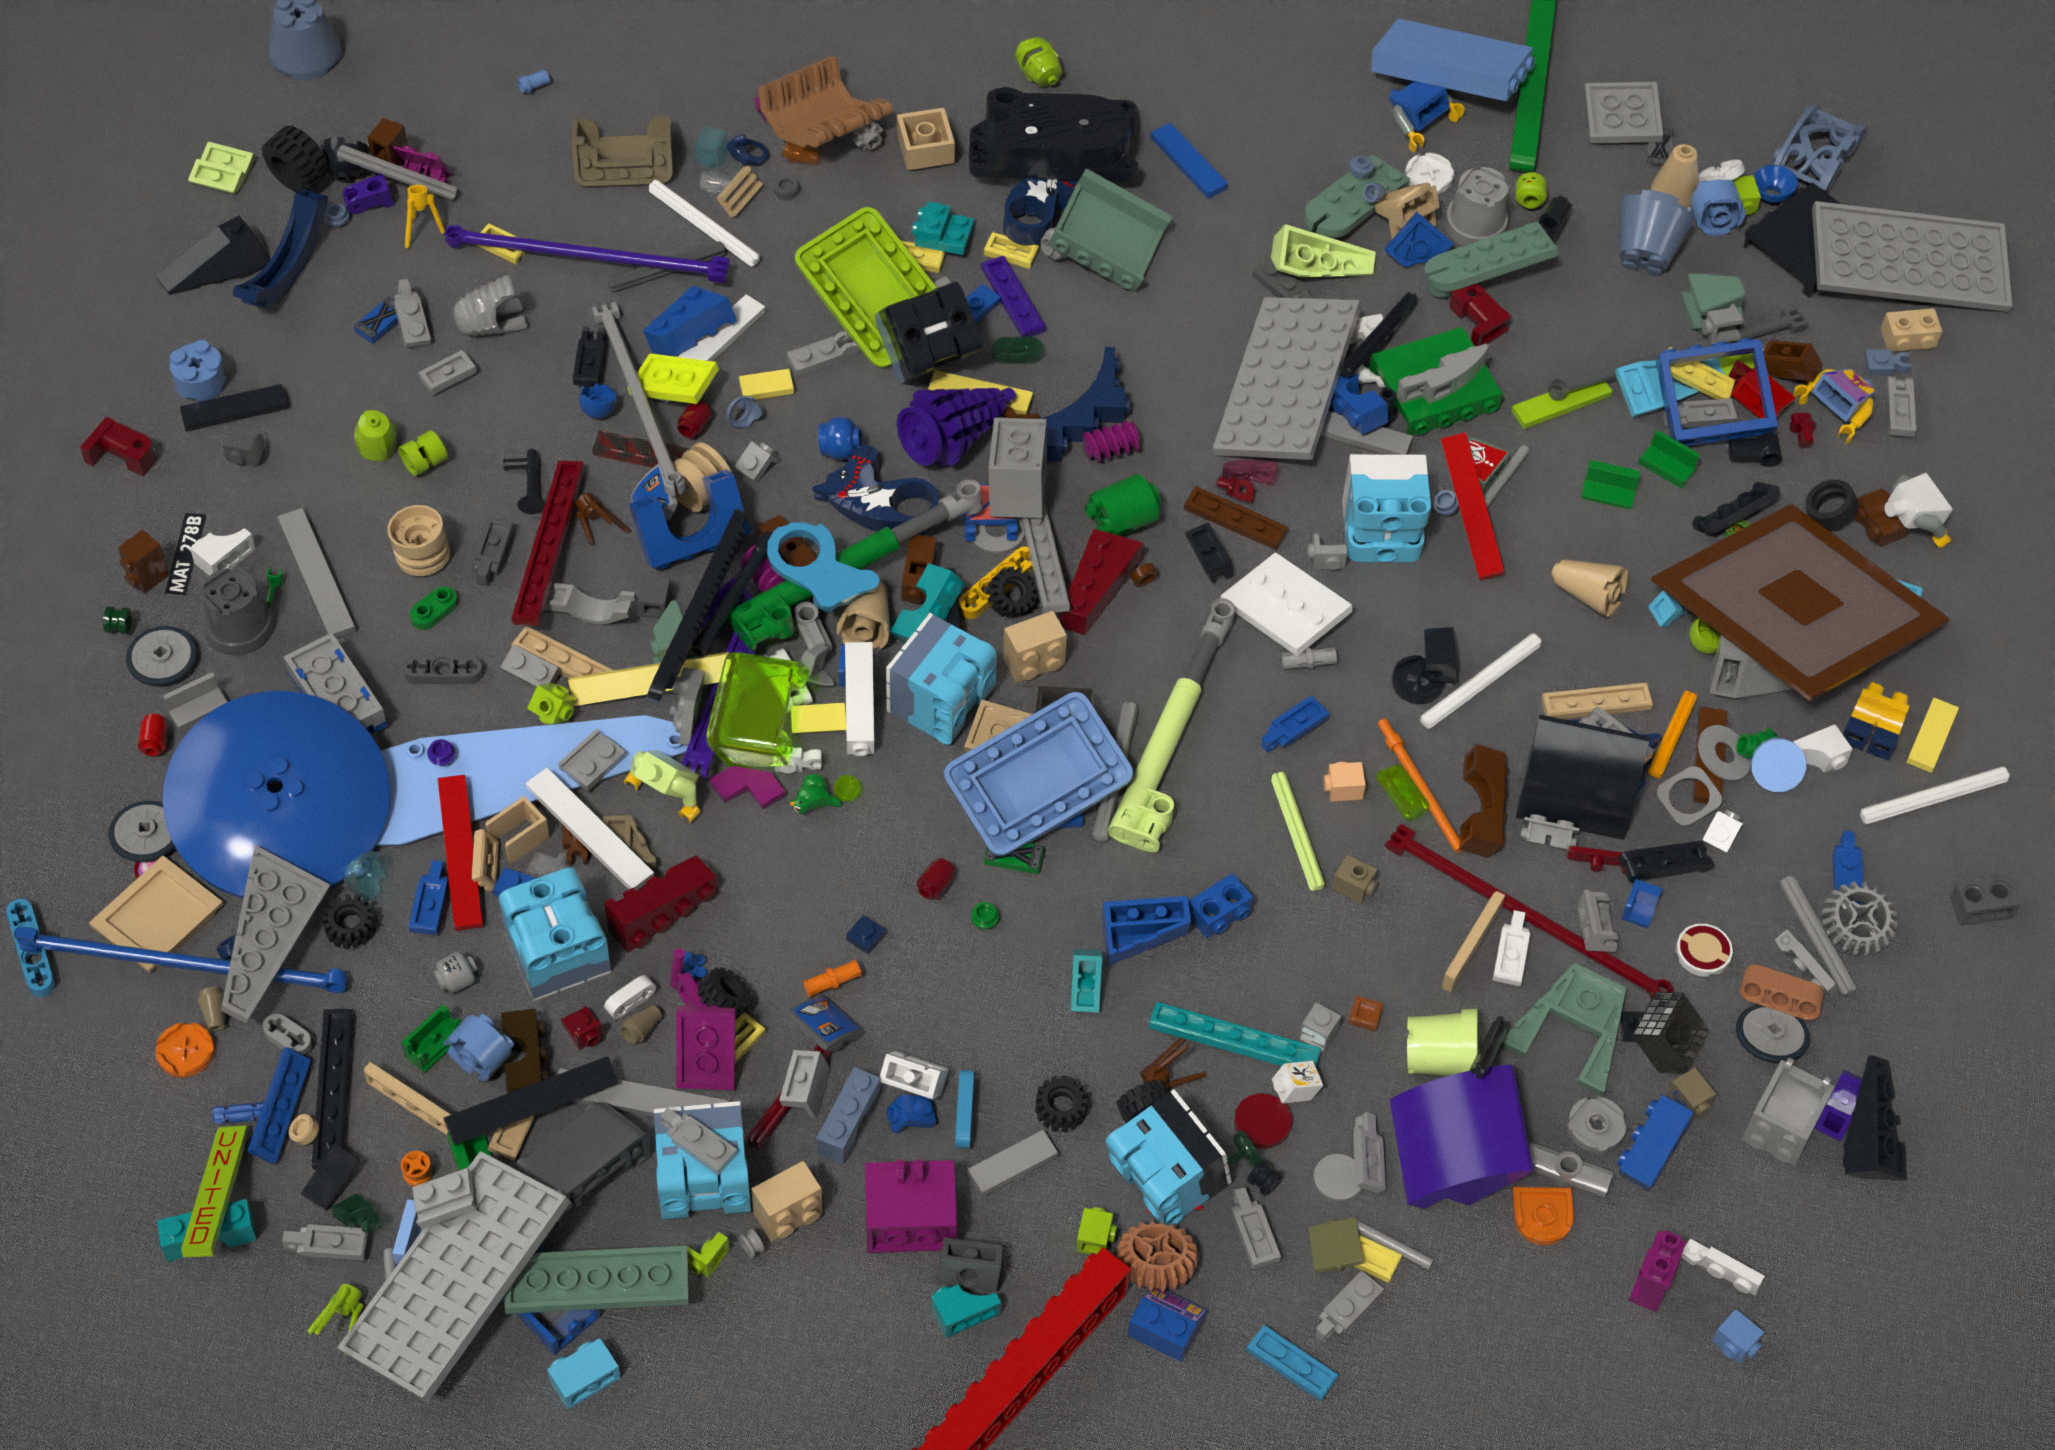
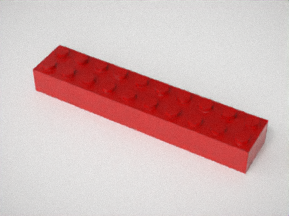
(1033, 1357)

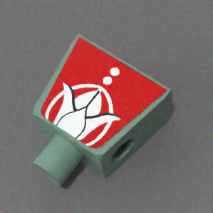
(1488, 461)

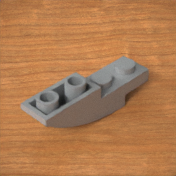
(1453, 373)

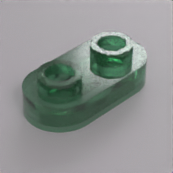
(1017, 349)

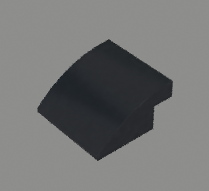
(1583, 776)

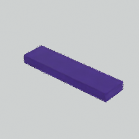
(1013, 297)

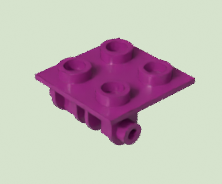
(425, 164)

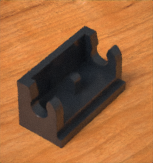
(1209, 552)
(1440, 653)

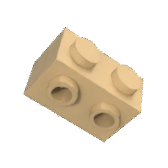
(1911, 330)

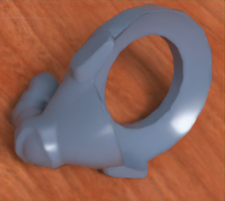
(752, 412)

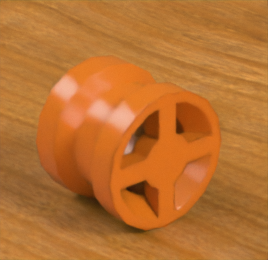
(413, 1162)

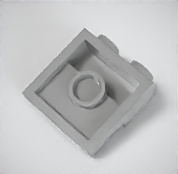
(688, 702)

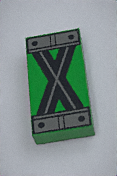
(1024, 859)

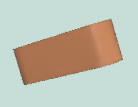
(1782, 992)

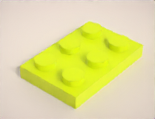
(675, 377)

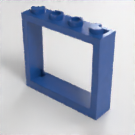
(1719, 432)

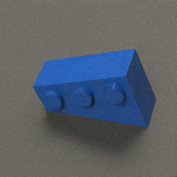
(688, 319)
(1142, 925)

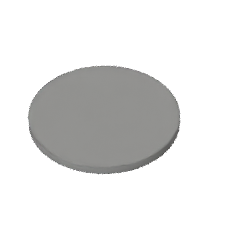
(1336, 1177)

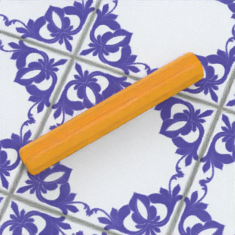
(1672, 734)

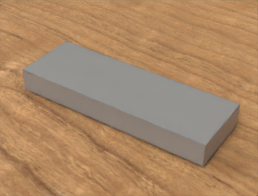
(1012, 1163)

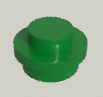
(984, 915)

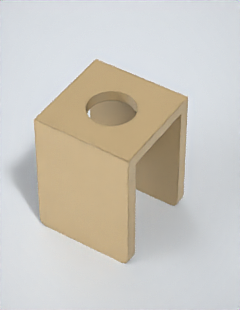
(511, 818)

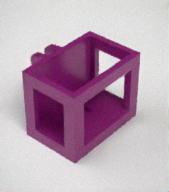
(909, 1205)

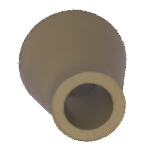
(210, 1004)
(637, 1026)

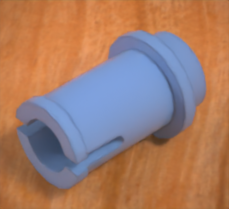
(533, 81)

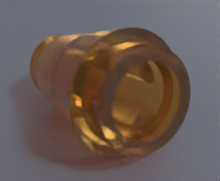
(800, 154)

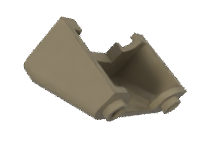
(622, 158)

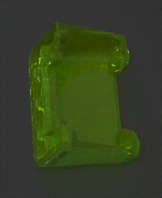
(752, 710)

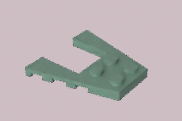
(1586, 1002)

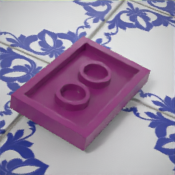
(705, 1048)

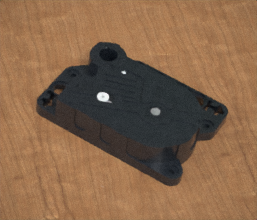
(1053, 136)

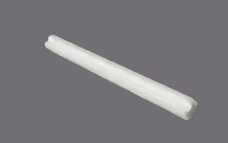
(704, 223)
(1480, 681)
(1934, 795)

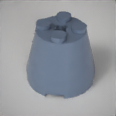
(302, 40)
(1651, 230)

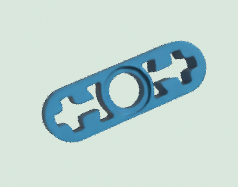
(964, 1109)

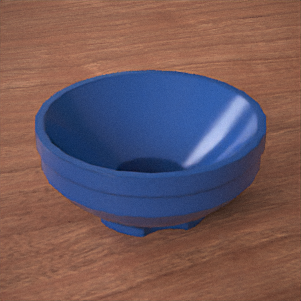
(1778, 179)

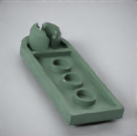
(1343, 204)
(1488, 259)

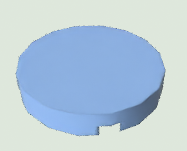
(1778, 764)

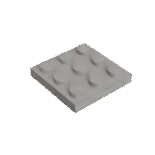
(1623, 112)

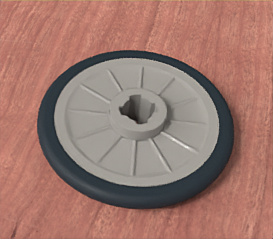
(145, 651)
(130, 836)
(1772, 1034)

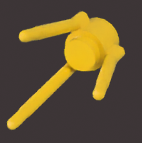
(417, 201)

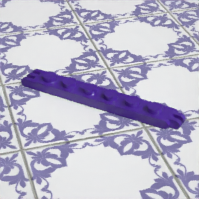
(698, 752)

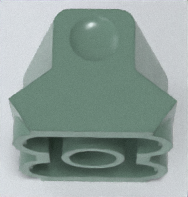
(1710, 293)

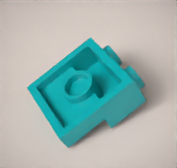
(941, 229)

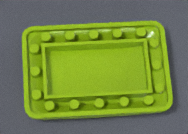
(859, 272)

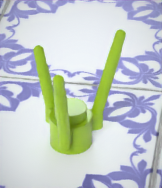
(343, 1302)

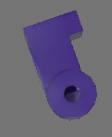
(367, 195)

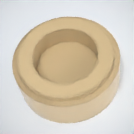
(303, 1129)

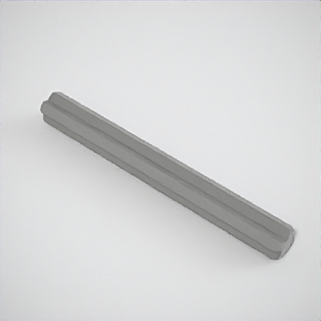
(396, 172)
(1817, 935)

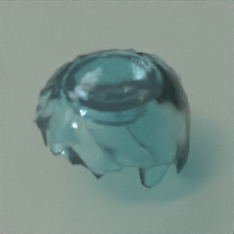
(364, 874)

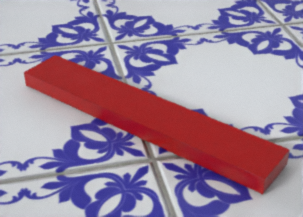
(1472, 506)
(459, 852)

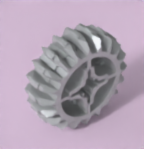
(1867, 927)

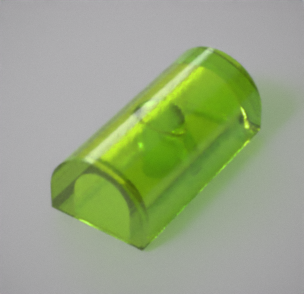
(1403, 792)

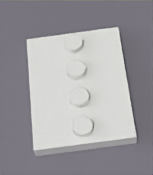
(1287, 604)

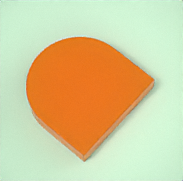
(1543, 1213)

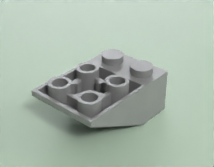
(1739, 675)

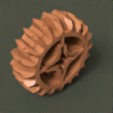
(1158, 1255)

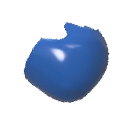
(597, 401)

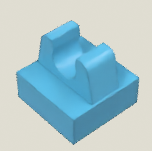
(1666, 609)

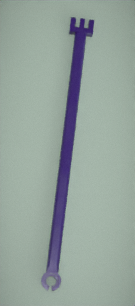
(716, 269)

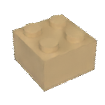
(925, 138)
(1034, 646)
(787, 1201)

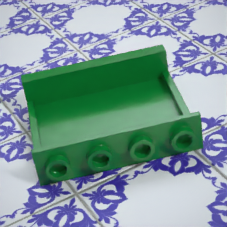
(1475, 398)

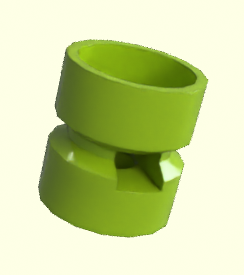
(430, 448)

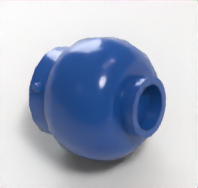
(839, 438)

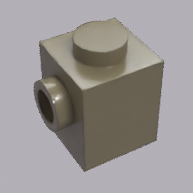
(1355, 879)

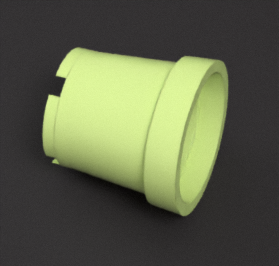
(1442, 1043)

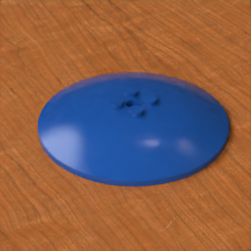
(319, 821)

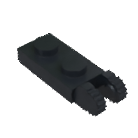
(589, 358)

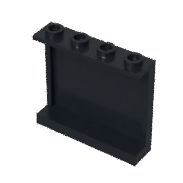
(1789, 235)

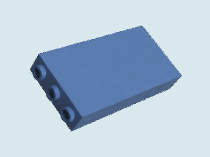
(1452, 59)

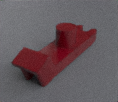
(1595, 857)

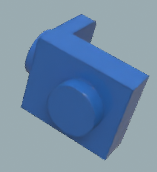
(911, 1111)

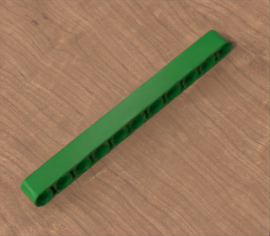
(1532, 89)

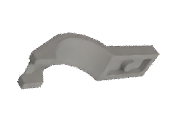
(586, 608)

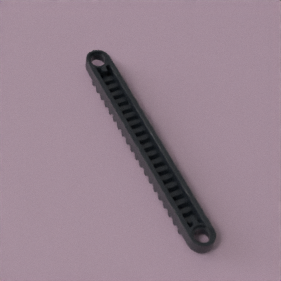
(698, 607)

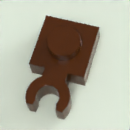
(574, 847)

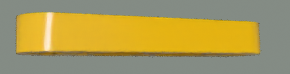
(975, 591)

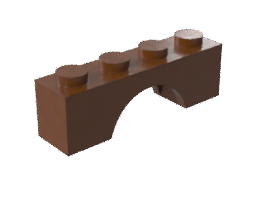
(1486, 773)

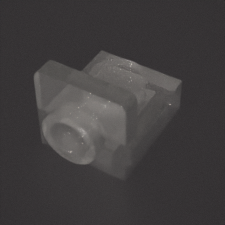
(544, 864)

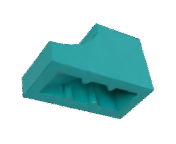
(1086, 980)
(960, 1310)

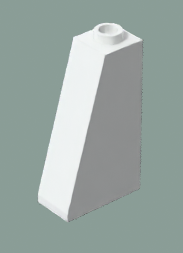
(859, 698)

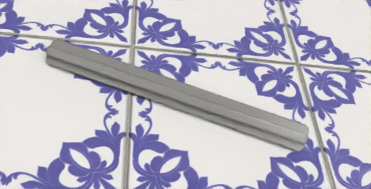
(1122, 738)

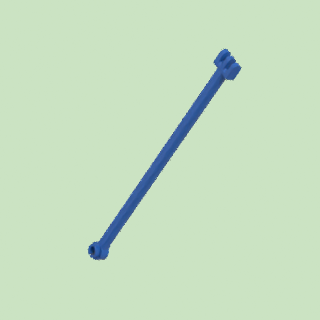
(31, 941)

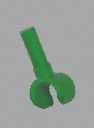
(274, 581)

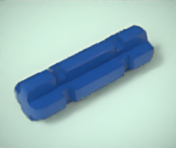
(236, 1112)

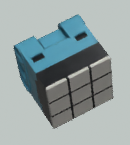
(1169, 1159)

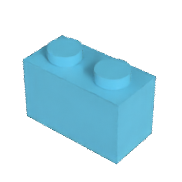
(583, 1373)

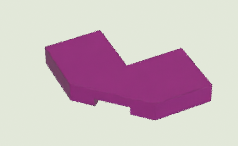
(737, 780)

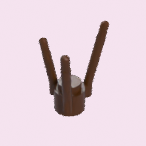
(591, 508)
(1158, 1071)

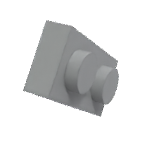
(447, 372)
(529, 667)

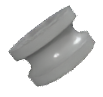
(751, 1243)

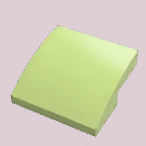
(222, 168)

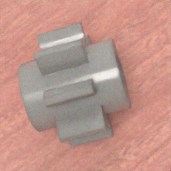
(868, 136)

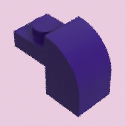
(1840, 1106)

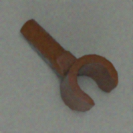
(1010, 413)

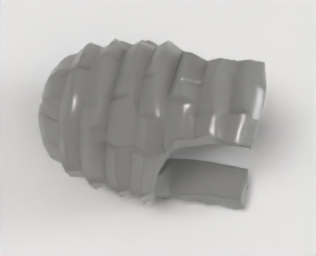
(478, 310)

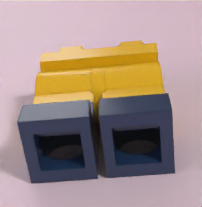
(1879, 712)

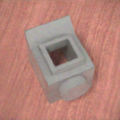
(1721, 325)

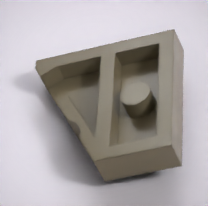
(626, 830)

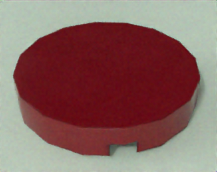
(1263, 1120)

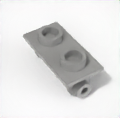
(1560, 833)

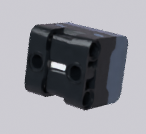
(928, 332)

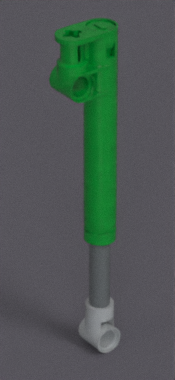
(770, 612)

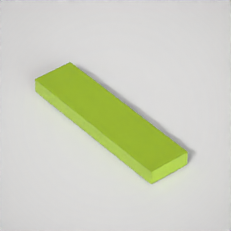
(1544, 408)

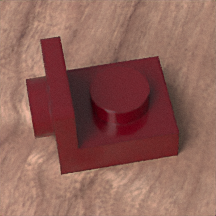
(583, 1028)

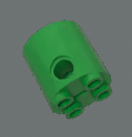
(1124, 505)

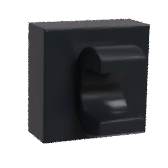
(1629, 1022)

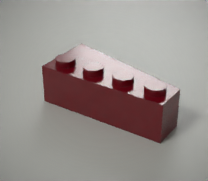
(1100, 574)
(659, 903)

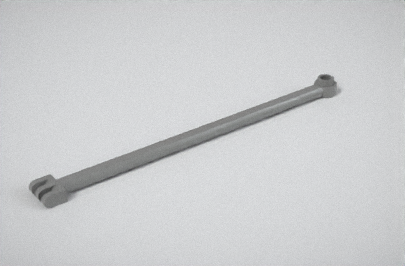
(670, 475)

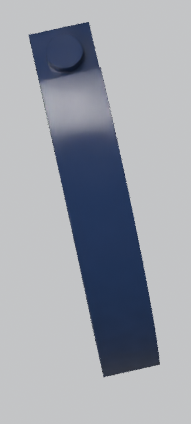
(291, 253)

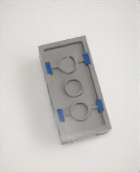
(328, 673)

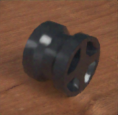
(1265, 1177)

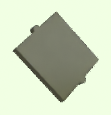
(1335, 1245)

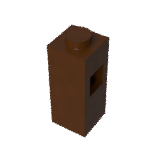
(919, 554)

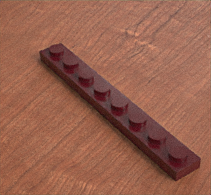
(548, 543)

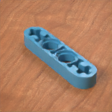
(30, 969)

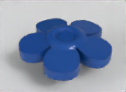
(694, 965)

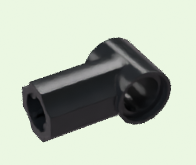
(1763, 449)

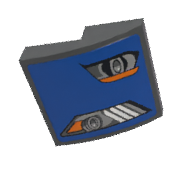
(824, 1022)

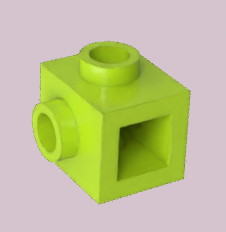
(552, 703)

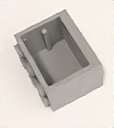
(1018, 467)

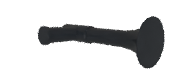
(530, 503)

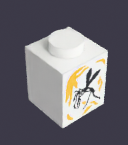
(1297, 1082)

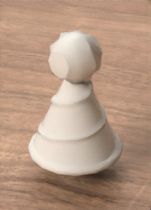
(1367, 376)

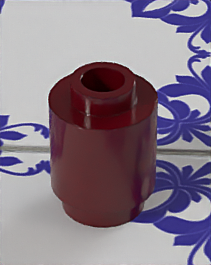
(694, 419)
(935, 879)

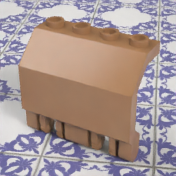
(815, 105)

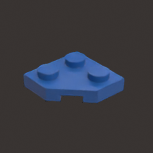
(1417, 242)

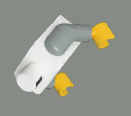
(1920, 505)

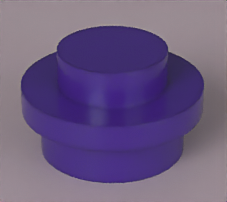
(441, 752)

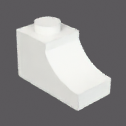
(222, 552)
(1825, 749)

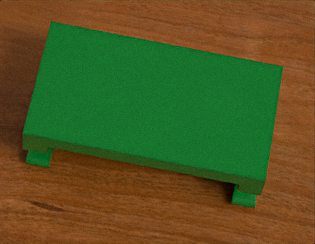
(426, 1043)

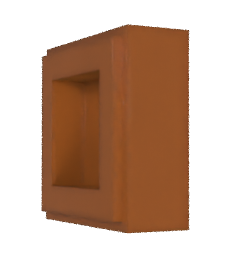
(1365, 1013)

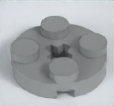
(1594, 1140)

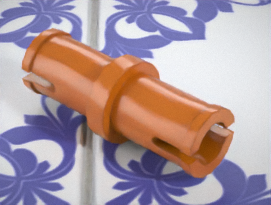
(832, 978)

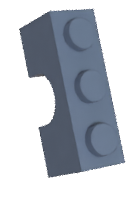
(841, 1125)

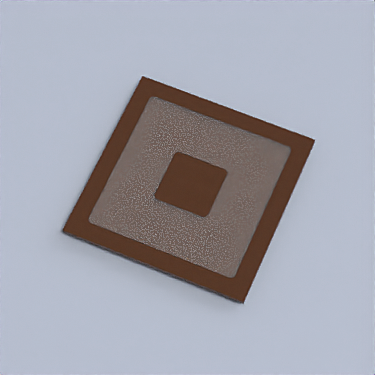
(1800, 601)

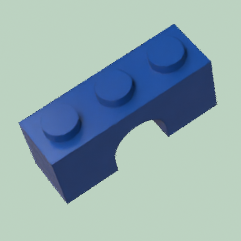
(1360, 410)

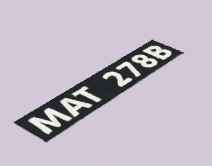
(183, 559)

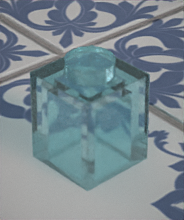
(711, 147)

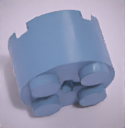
(1717, 206)
(197, 371)
(478, 1046)

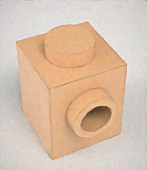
(1345, 781)

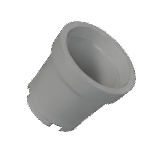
(1478, 207)

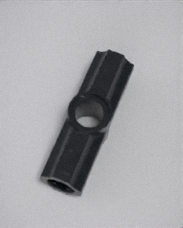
(1555, 216)

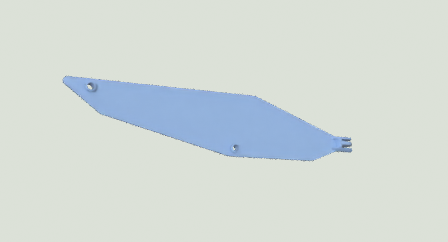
(499, 766)

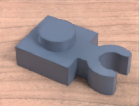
(1884, 363)

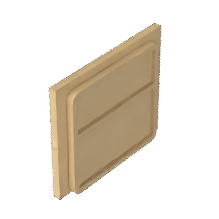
(157, 911)

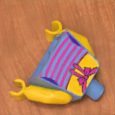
(1844, 394)

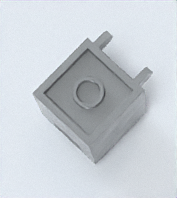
(1788, 1112)

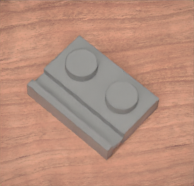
(592, 760)
(444, 1198)

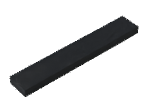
(332, 1082)
(530, 1100)

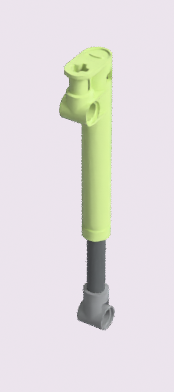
(1137, 813)

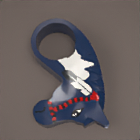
(1035, 198)
(870, 502)

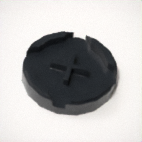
(1413, 681)

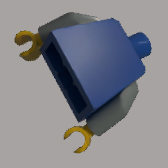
(1419, 106)

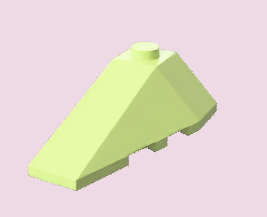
(1316, 255)

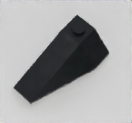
(221, 254)
(1872, 1137)

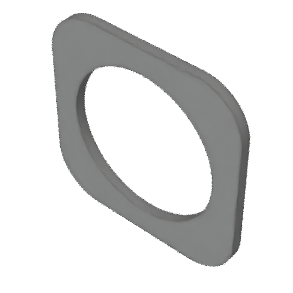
(1683, 819)

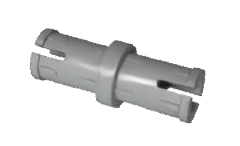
(1309, 658)

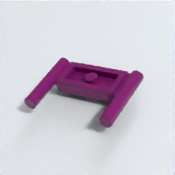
(684, 983)

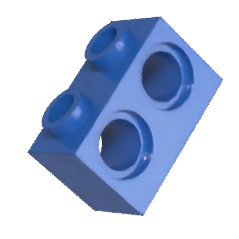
(1215, 901)

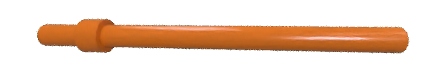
(1396, 744)

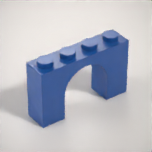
(663, 547)

